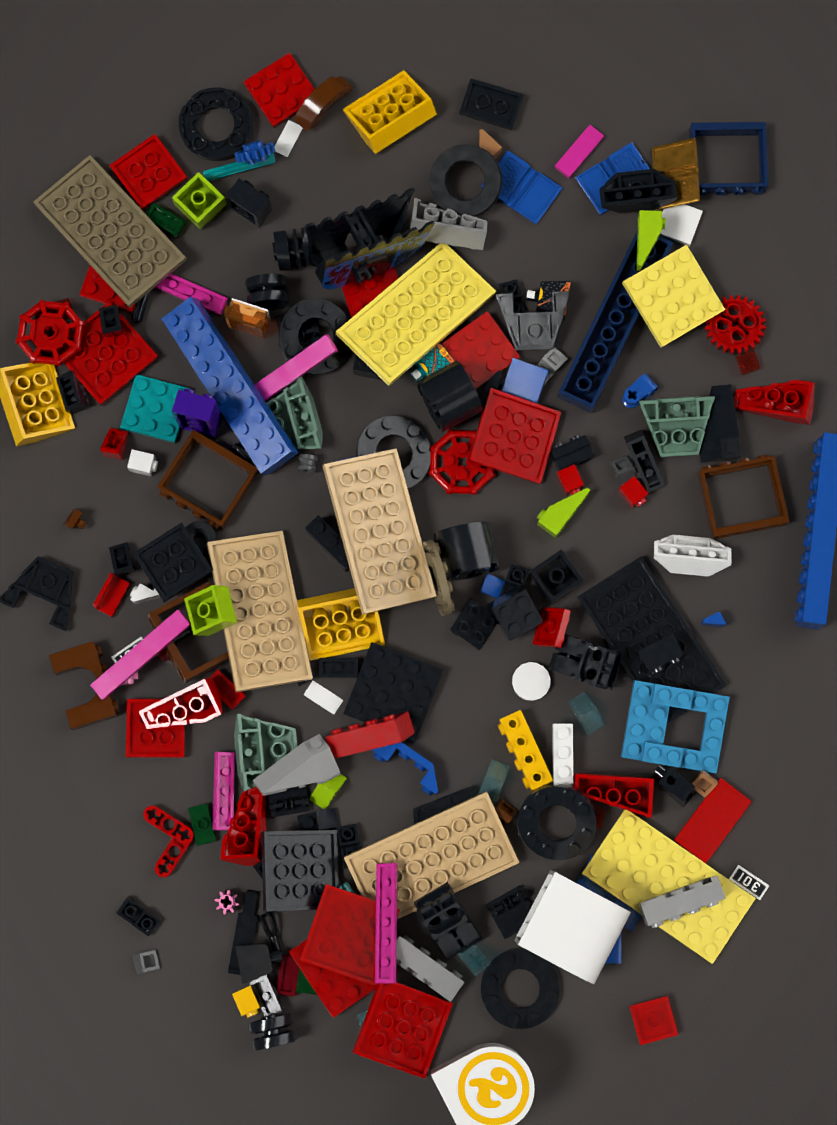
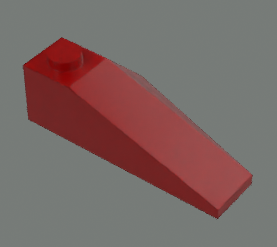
(782, 401)

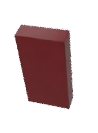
(287, 976)

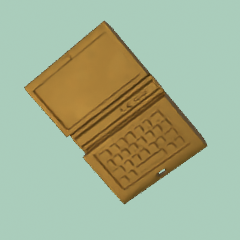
(679, 163)

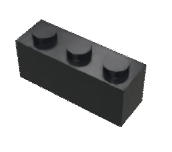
(328, 541)

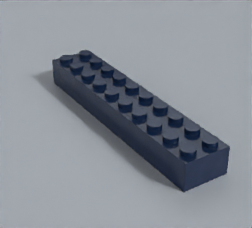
(607, 333)

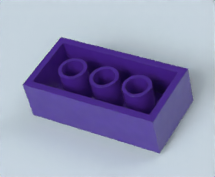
(197, 413)

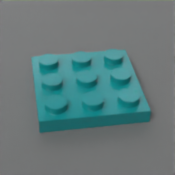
(150, 409)

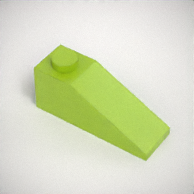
(648, 231)
(559, 514)

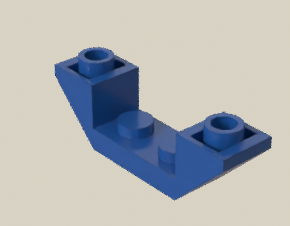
(428, 782)

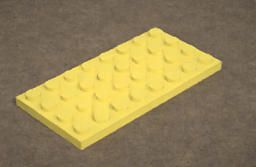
(415, 313)
(643, 863)

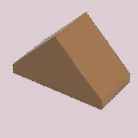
(489, 144)

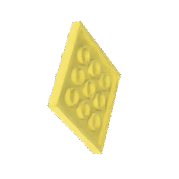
(673, 296)

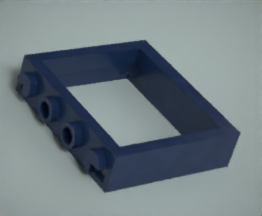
(736, 129)

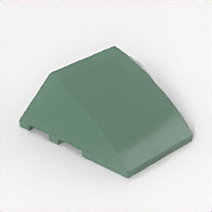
(298, 416)
(677, 423)
(259, 746)

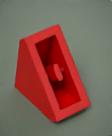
(114, 444)

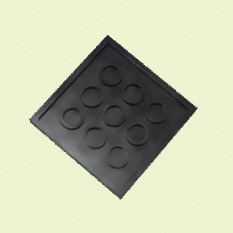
(393, 685)
(297, 868)

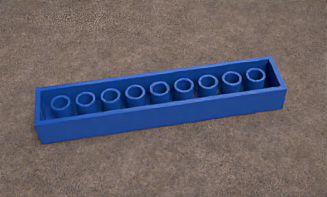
(230, 386)
(820, 536)

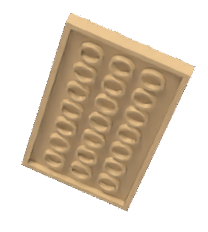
(379, 531)
(268, 638)
(450, 847)

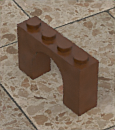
(85, 657)

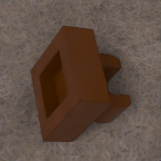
(74, 519)
(505, 811)

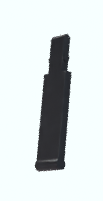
(244, 929)

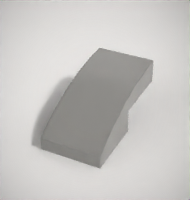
(553, 362)

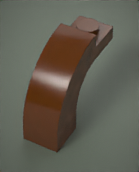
(320, 100)

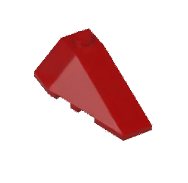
(191, 705)
(243, 839)

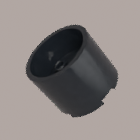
(449, 396)
(467, 550)

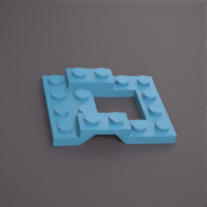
(648, 723)

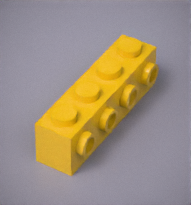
(525, 750)

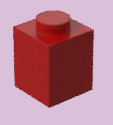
(570, 480)
(633, 492)

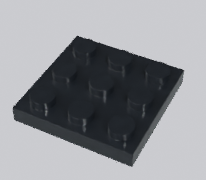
(173, 562)

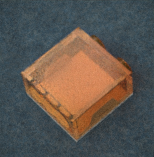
(247, 318)

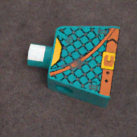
(431, 362)

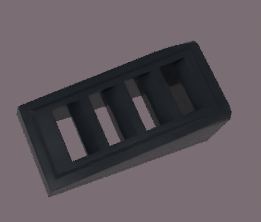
(74, 404)

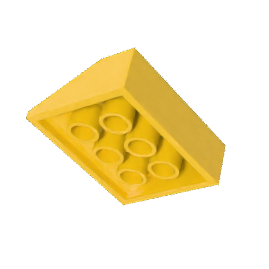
(390, 111)
(33, 402)
(336, 625)

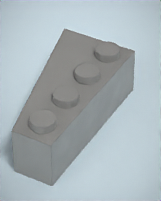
(449, 226)
(681, 900)
(426, 969)

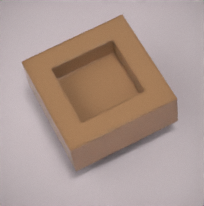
(704, 783)

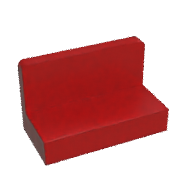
(111, 595)

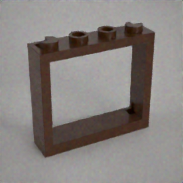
(223, 453)
(744, 464)
(172, 651)

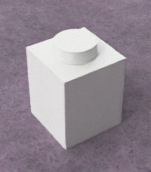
(142, 463)

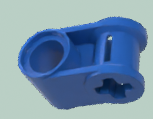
(640, 389)

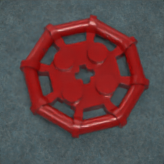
(56, 341)
(450, 461)

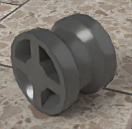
(307, 463)

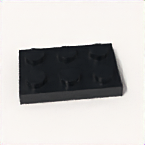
(491, 104)

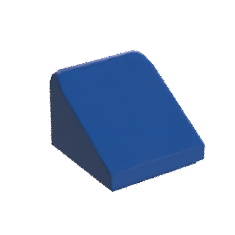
(492, 586)
(714, 620)

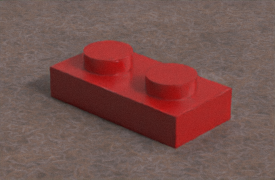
(227, 690)

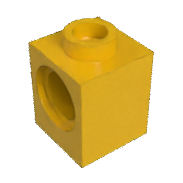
(246, 1001)

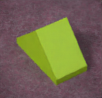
(327, 791)

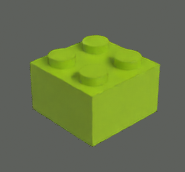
(199, 200)
(210, 610)

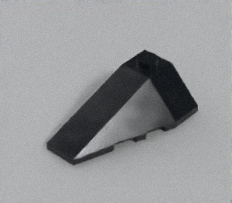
(721, 434)

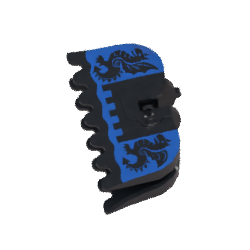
(376, 234)

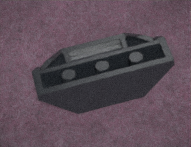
(637, 191)

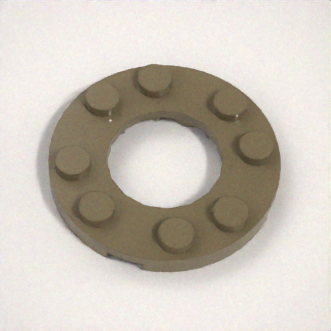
(437, 571)

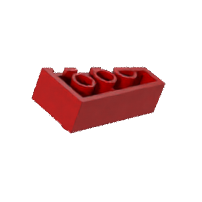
(370, 735)
(621, 791)

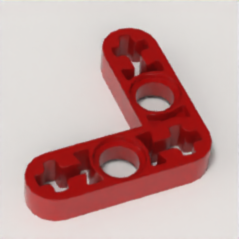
(175, 841)

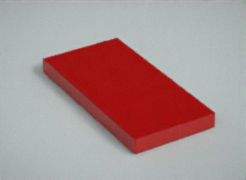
(712, 821)

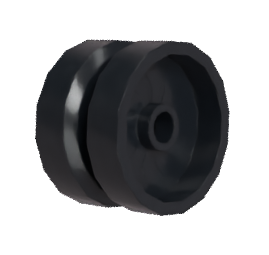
(267, 291)
(272, 1032)

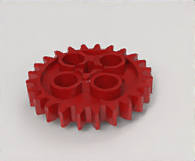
(745, 311)

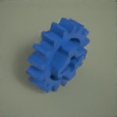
(254, 152)

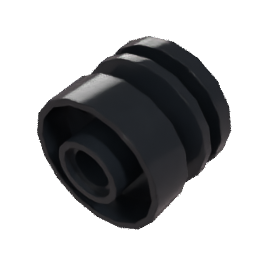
(288, 249)

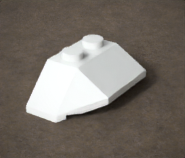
(692, 555)

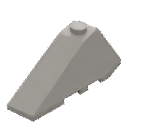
(304, 765)

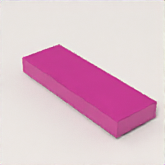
(579, 151)

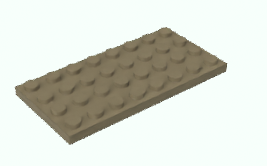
(109, 231)

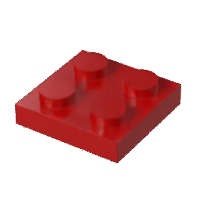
(552, 629)
(653, 1020)

